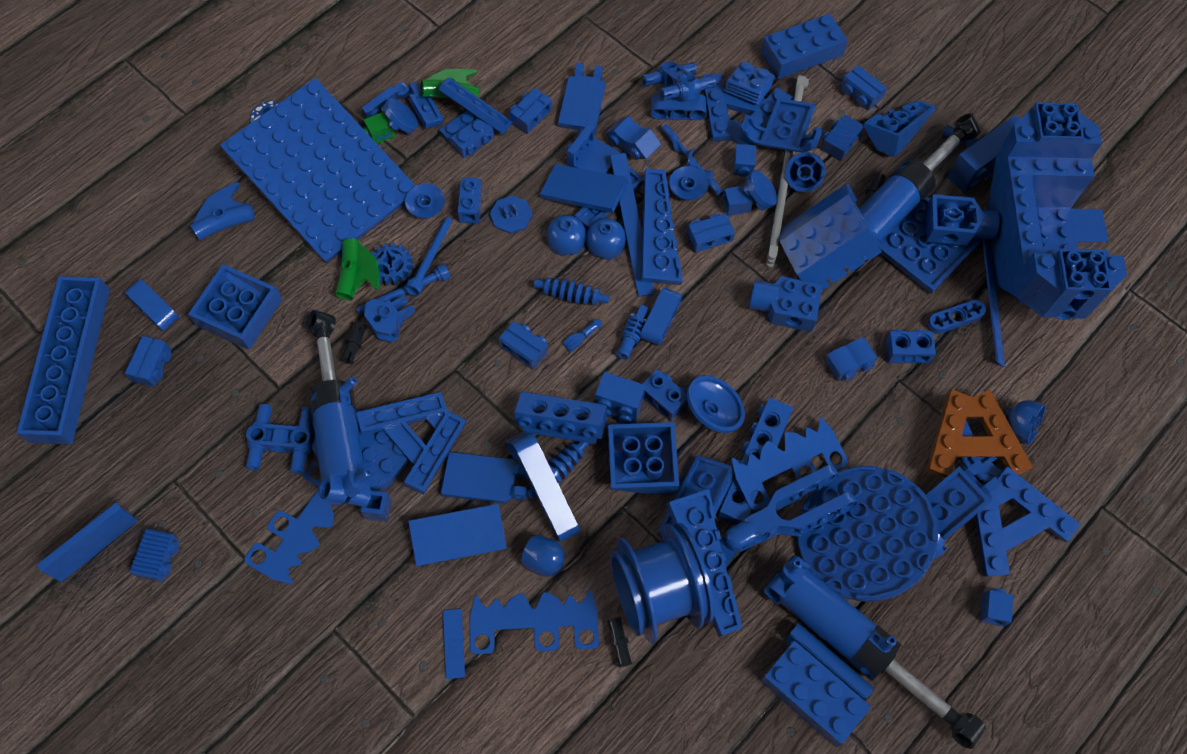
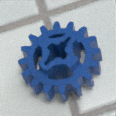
(400, 264)

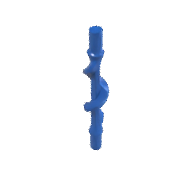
(678, 147)

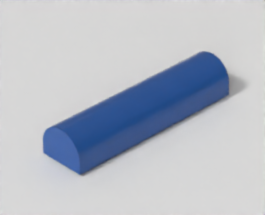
(830, 661)

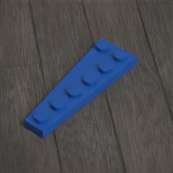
(698, 517)

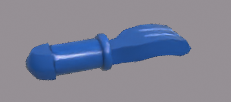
(576, 339)

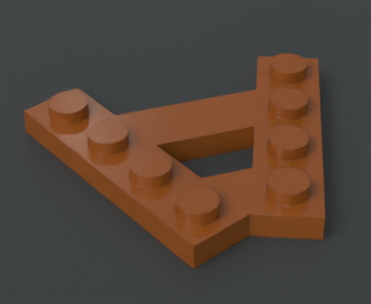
(951, 444)

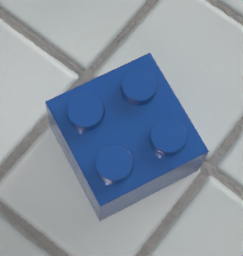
(622, 397)

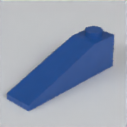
(897, 128)

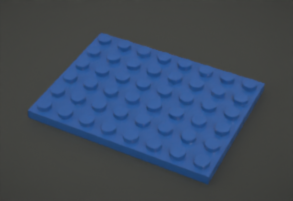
(319, 169)

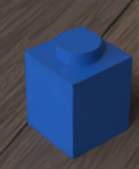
(744, 159)
(737, 201)
(378, 507)
(996, 607)

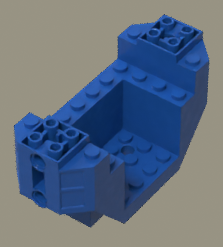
(1033, 187)

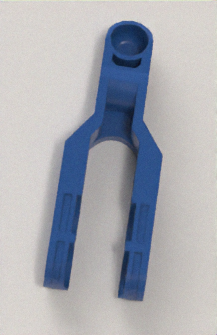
(768, 524)

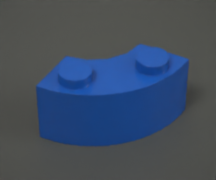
(632, 138)

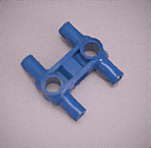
(678, 81)
(280, 439)

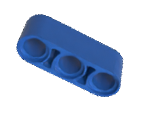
(678, 109)
(151, 305)
(661, 316)

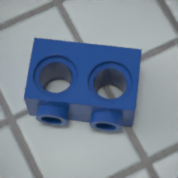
(911, 351)

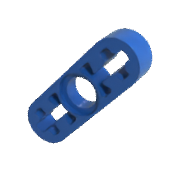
(962, 310)

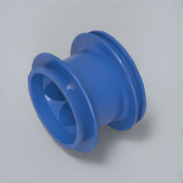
(662, 582)

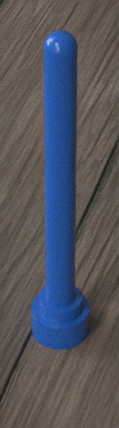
(439, 274)
(415, 285)

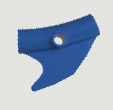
(221, 213)

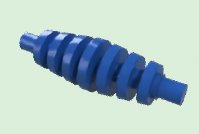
(571, 291)
(563, 463)

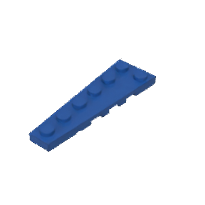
(659, 245)

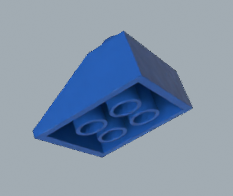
(235, 306)
(643, 458)

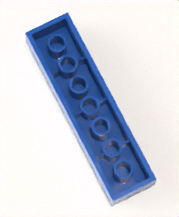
(64, 361)

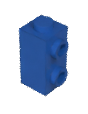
(470, 200)

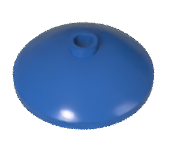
(715, 404)

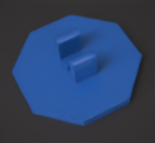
(511, 214)

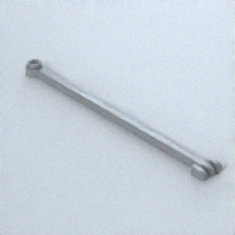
(801, 84)

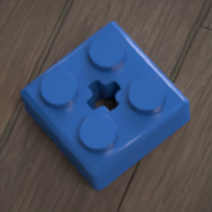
(749, 82)

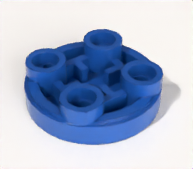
(400, 116)
(760, 189)

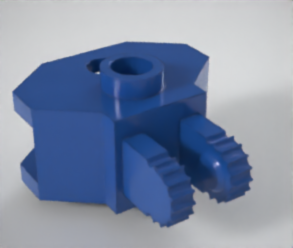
(385, 319)

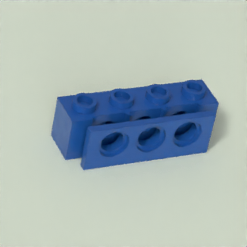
(563, 415)

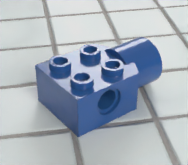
(958, 220)
(788, 302)

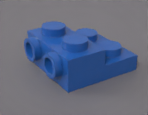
(467, 133)

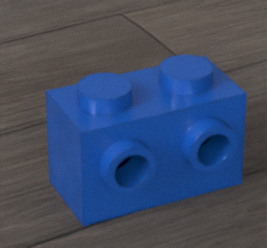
(665, 395)

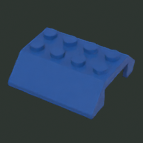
(829, 239)

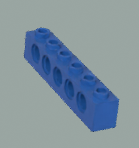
(778, 414)

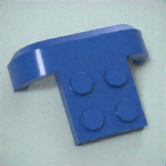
(785, 127)

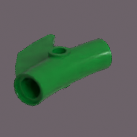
(430, 86)
(356, 268)

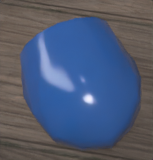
(543, 556)

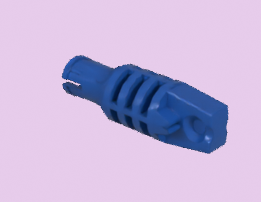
(632, 332)

